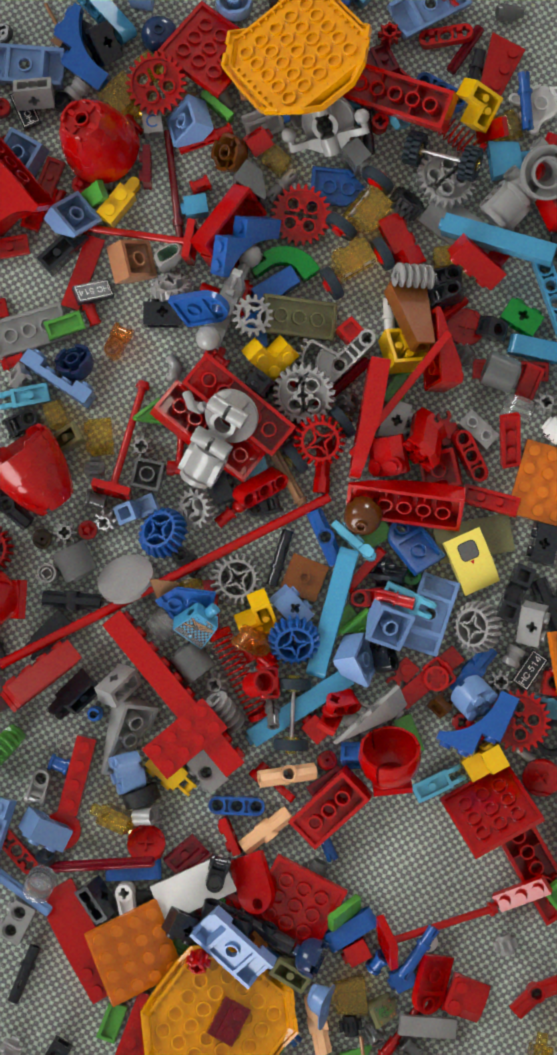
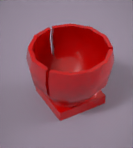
(12, 598)
(390, 760)

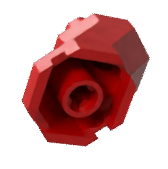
(425, 439)

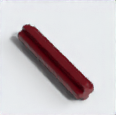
(464, 50)

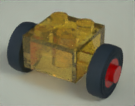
(366, 208)
(352, 261)

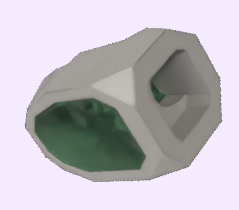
(168, 257)

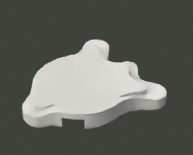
(543, 105)

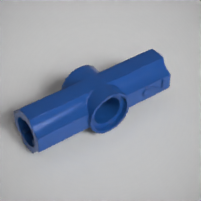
(319, 525)
(474, 666)

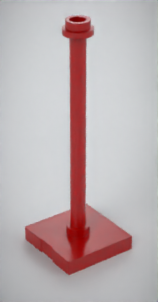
(188, 251)
(112, 487)
(388, 941)

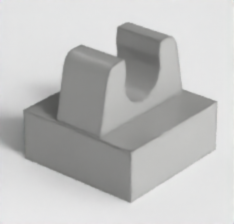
(18, 374)

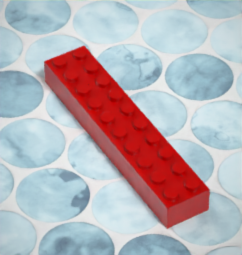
(168, 684)

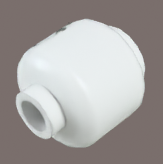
(550, 429)

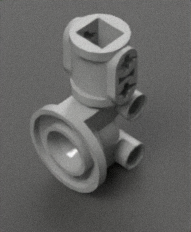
(511, 197)
(210, 448)

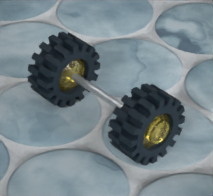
(415, 150)

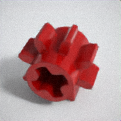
(389, 29)
(267, 661)
(198, 961)

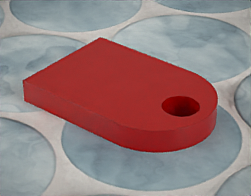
(253, 881)
(431, 982)

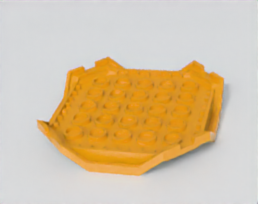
(298, 56)
(186, 1002)

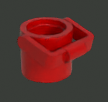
(437, 677)
(262, 683)

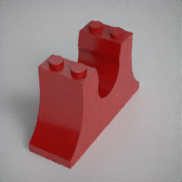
(18, 190)

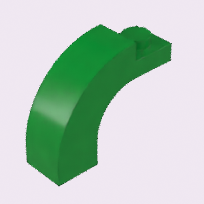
(285, 256)

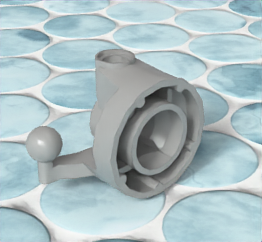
(325, 142)

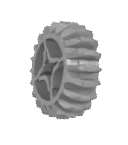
(221, 588)
(472, 630)

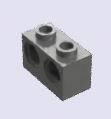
(356, 156)

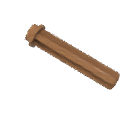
(292, 485)

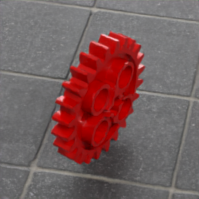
(170, 75)
(303, 196)
(531, 708)

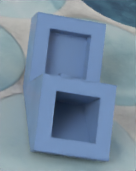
(136, 509)

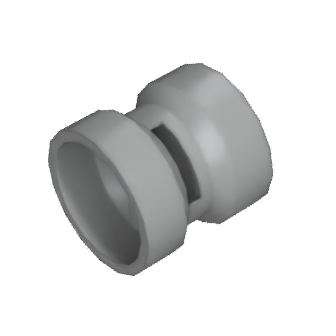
(76, 89)
(49, 571)
(513, 656)

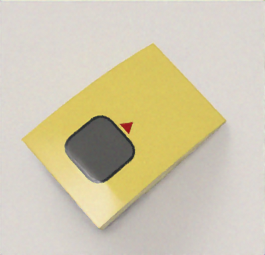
(471, 561)

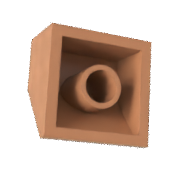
(131, 261)

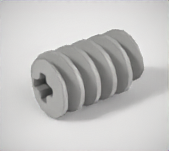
(413, 274)
(226, 710)

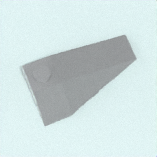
(385, 708)
(127, 727)

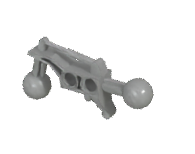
(212, 335)

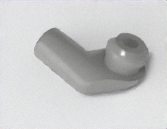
(175, 370)
(192, 405)

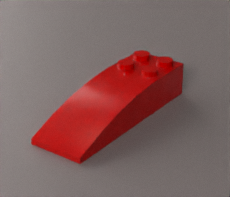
(404, 98)
(211, 377)
(175, 416)
(414, 502)
(530, 859)
(69, 924)

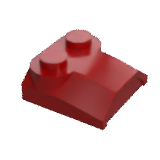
(388, 456)
(446, 471)
(465, 997)

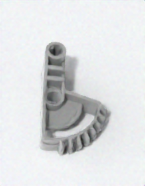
(349, 355)

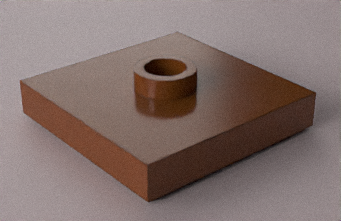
(305, 576)

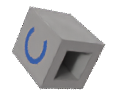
(152, 125)

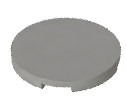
(125, 579)

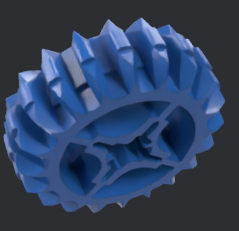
(163, 532)
(283, 645)

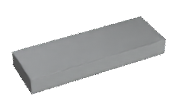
(427, 1026)

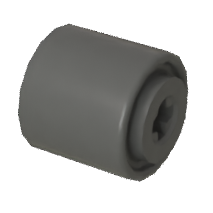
(500, 372)
(75, 562)
(191, 662)

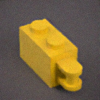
(119, 202)
(174, 781)

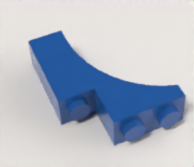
(77, 59)
(246, 232)
(278, 284)
(491, 726)

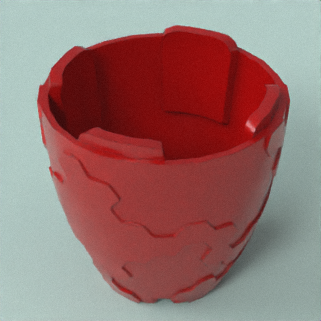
(97, 141)
(35, 471)

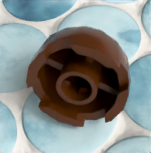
(229, 153)
(362, 516)

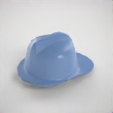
(319, 1002)

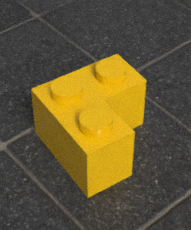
(481, 104)
(395, 347)
(271, 359)
(260, 614)
(485, 761)

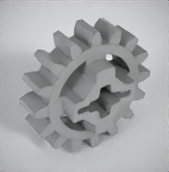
(169, 285)
(247, 309)
(196, 508)

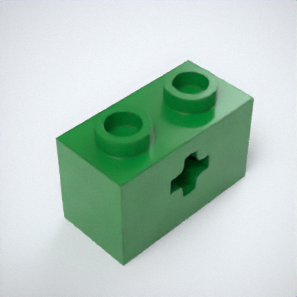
(531, 320)

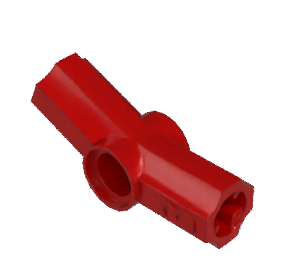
(526, 1001)

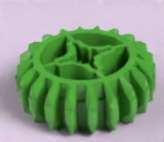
(9, 741)

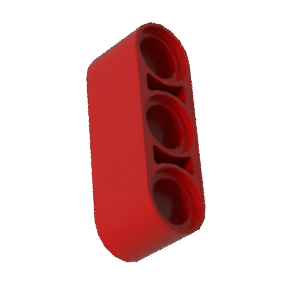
(476, 461)
(260, 487)

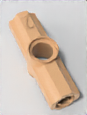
(275, 776)
(265, 830)
(320, 1037)

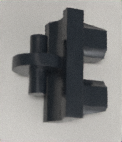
(389, 571)

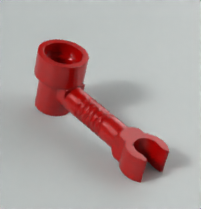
(172, 466)
(280, 788)

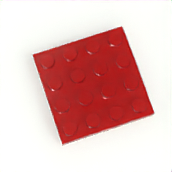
(200, 48)
(491, 811)
(301, 900)

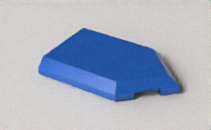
(336, 184)
(182, 598)

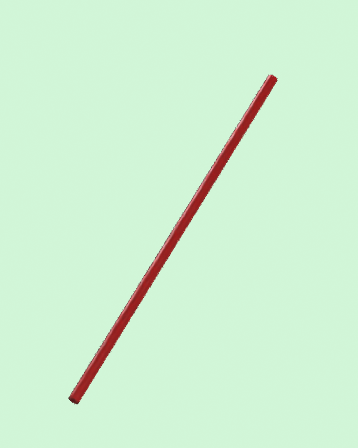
(173, 576)

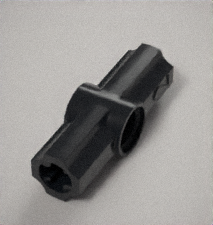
(16, 513)
(545, 596)
(71, 600)
(272, 936)

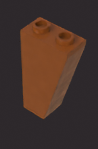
(412, 315)

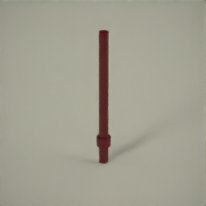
(178, 221)

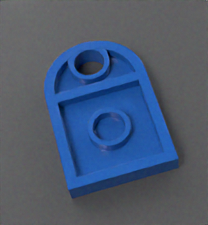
(200, 307)
(414, 547)

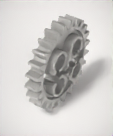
(435, 167)
(321, 393)

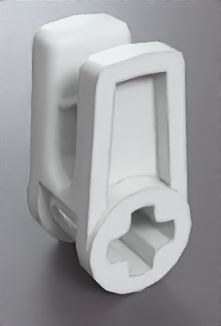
(125, 901)

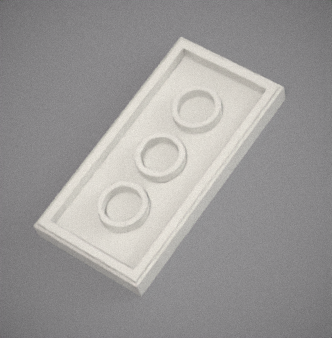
(189, 889)

